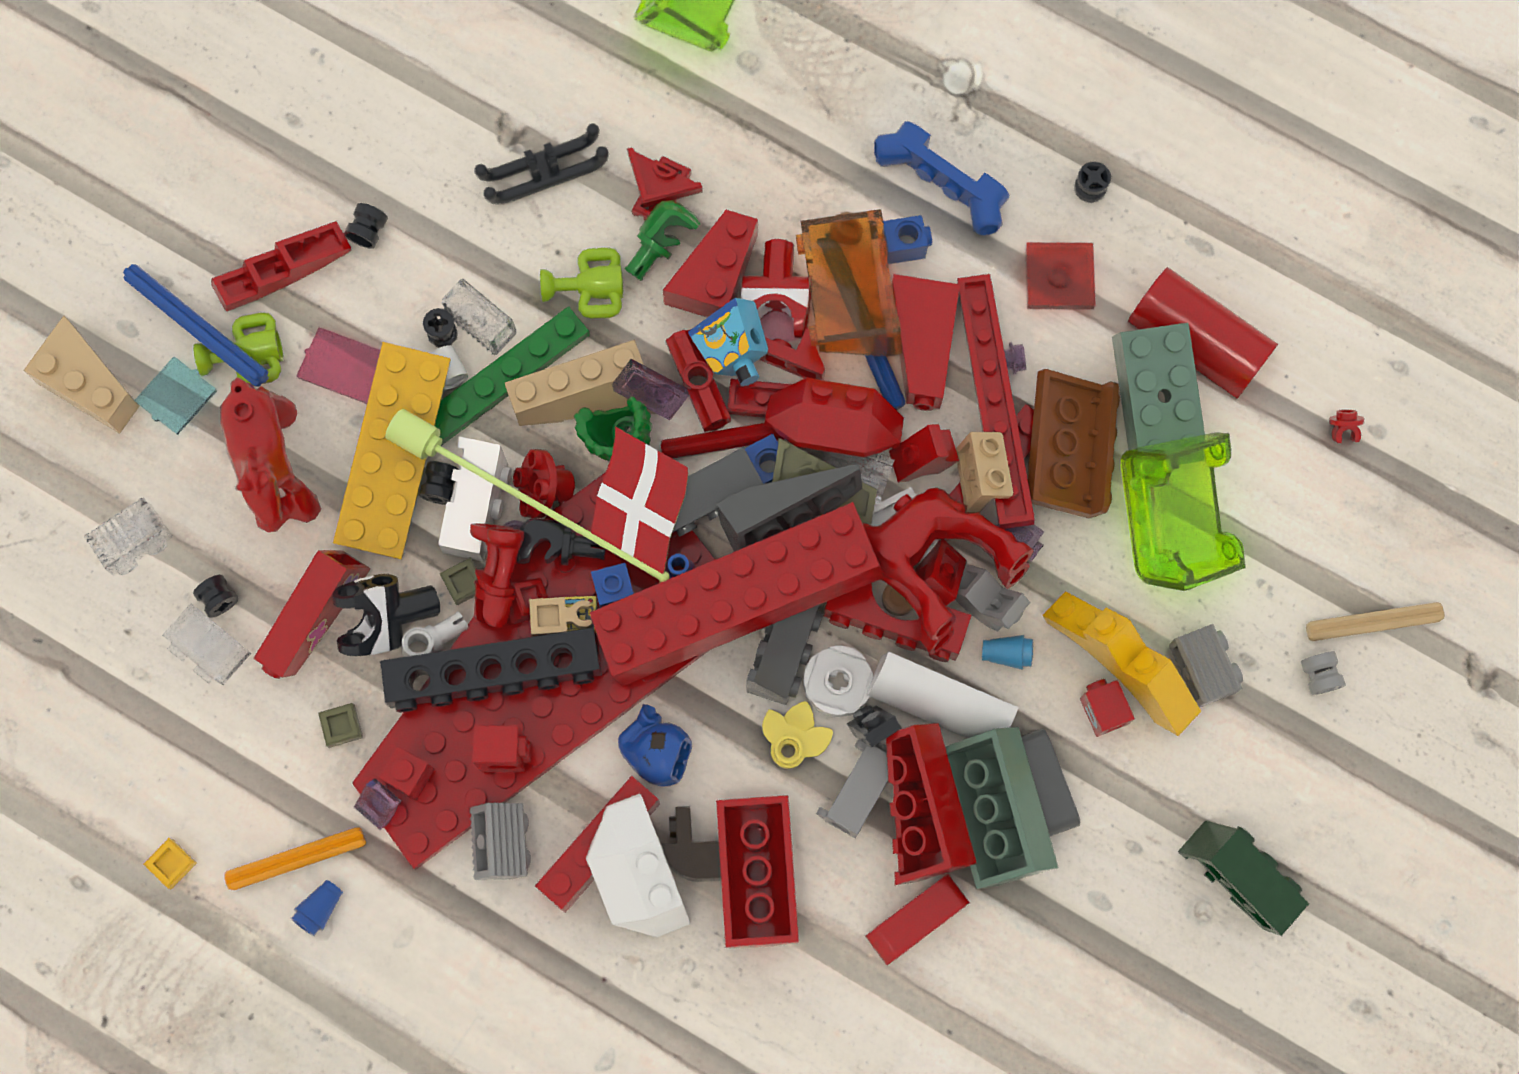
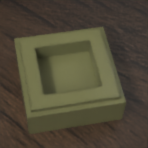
(460, 581)
(340, 725)

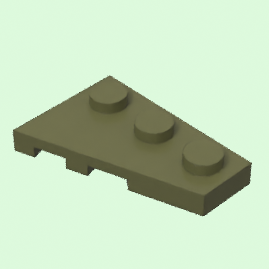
(796, 462)

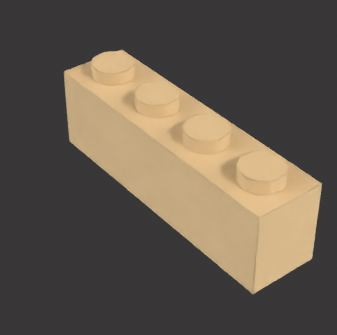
(567, 387)

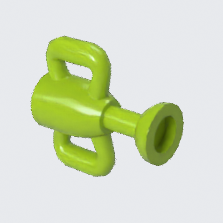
(594, 282)
(262, 346)

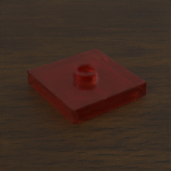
(1060, 275)

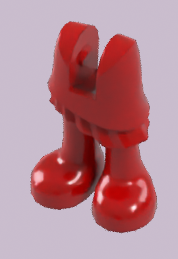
(493, 586)

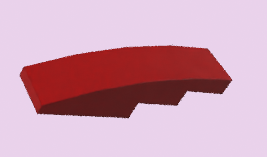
(281, 267)

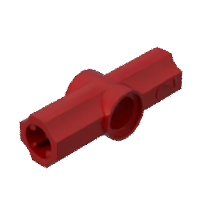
(705, 397)

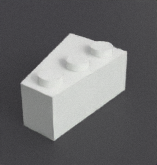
(473, 499)

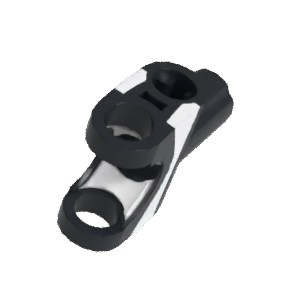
(382, 612)

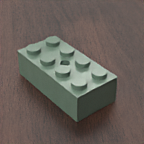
(1151, 363)
(1001, 807)

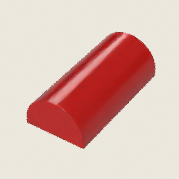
(1222, 342)
(757, 872)

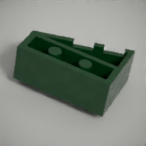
(1247, 875)

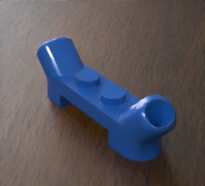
(911, 146)

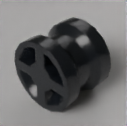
(1092, 174)
(215, 595)

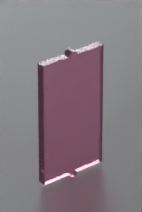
(340, 365)

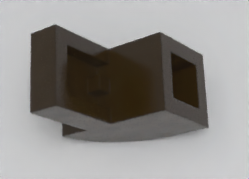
(691, 859)

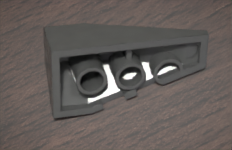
(783, 504)

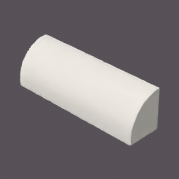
(938, 698)

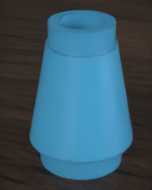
(1009, 651)

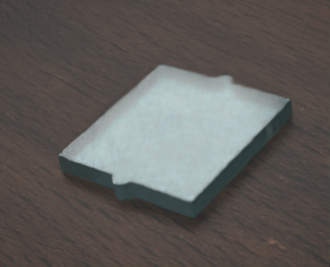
(175, 395)

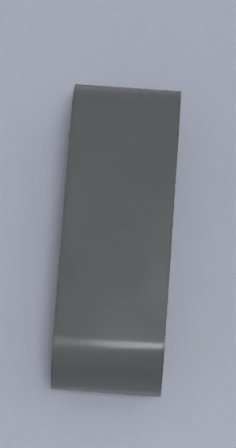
(1050, 783)

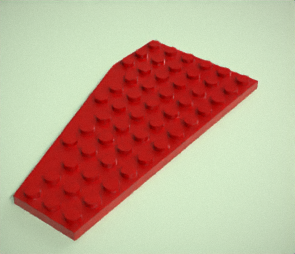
(552, 719)

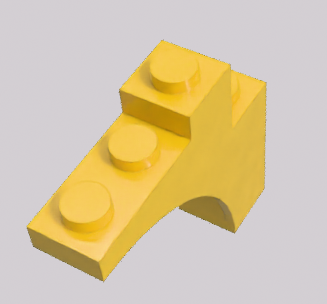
(1122, 651)

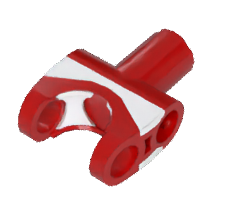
(779, 287)

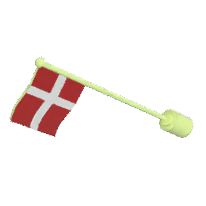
(633, 506)

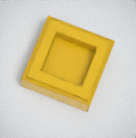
(170, 863)

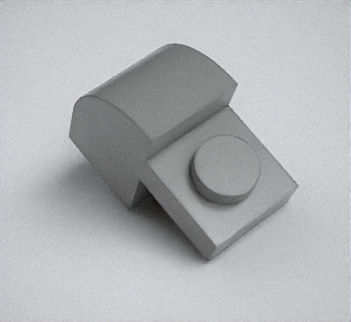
(988, 600)

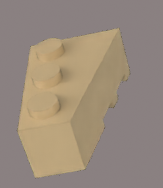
(80, 377)

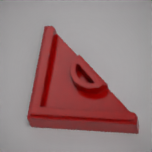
(658, 181)

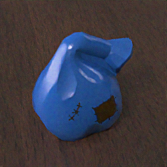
(655, 748)

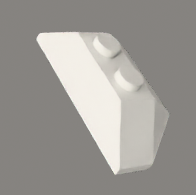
(634, 871)

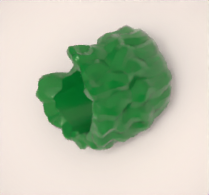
(598, 427)

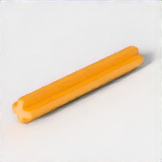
(295, 858)

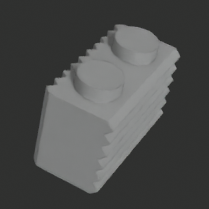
(1206, 666)
(499, 841)

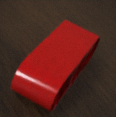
(917, 919)

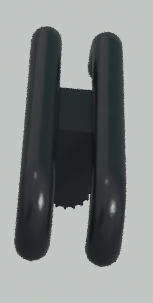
(543, 168)

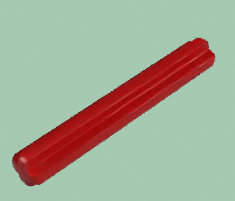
(716, 440)

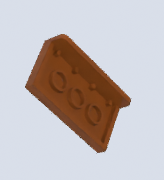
(1073, 444)

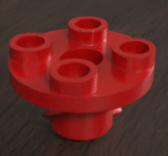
(542, 482)

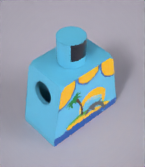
(732, 340)

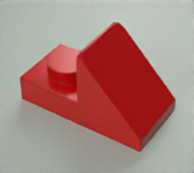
(801, 362)
(943, 570)

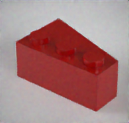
(715, 266)

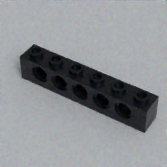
(400, 673)

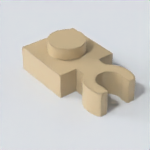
(552, 615)

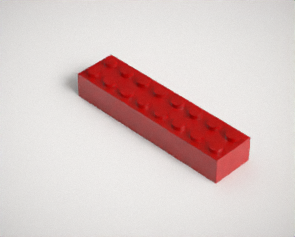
(736, 595)

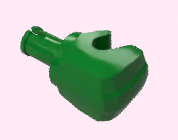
(654, 238)

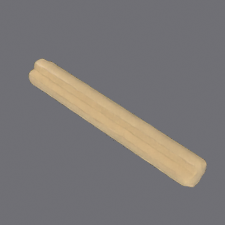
(1375, 621)

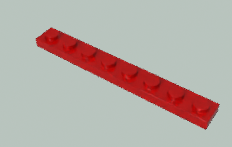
(995, 392)

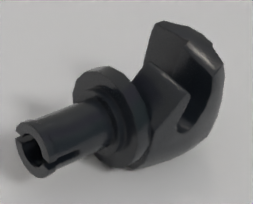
(562, 541)

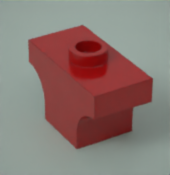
(924, 453)

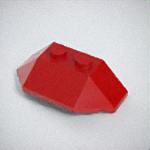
(835, 418)

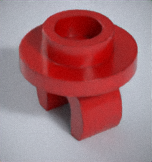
(1346, 420)

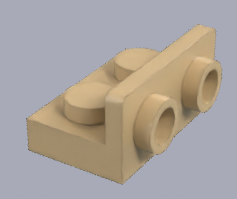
(983, 469)

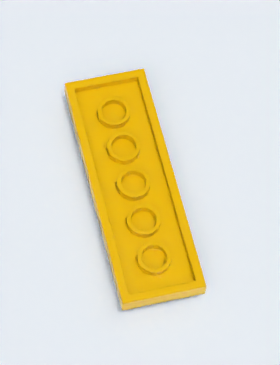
(383, 475)

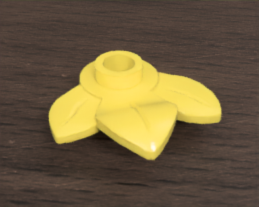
(796, 731)

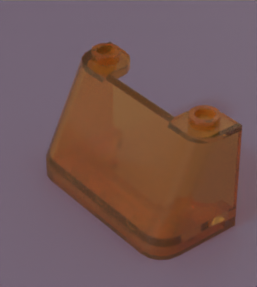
(850, 285)

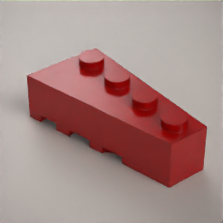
(925, 806)

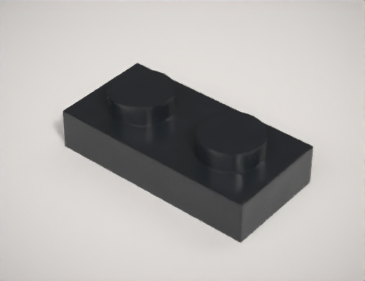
(873, 725)

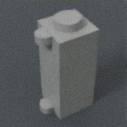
(859, 790)

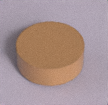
(895, 602)

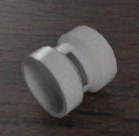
(1323, 681)

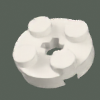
(821, 692)

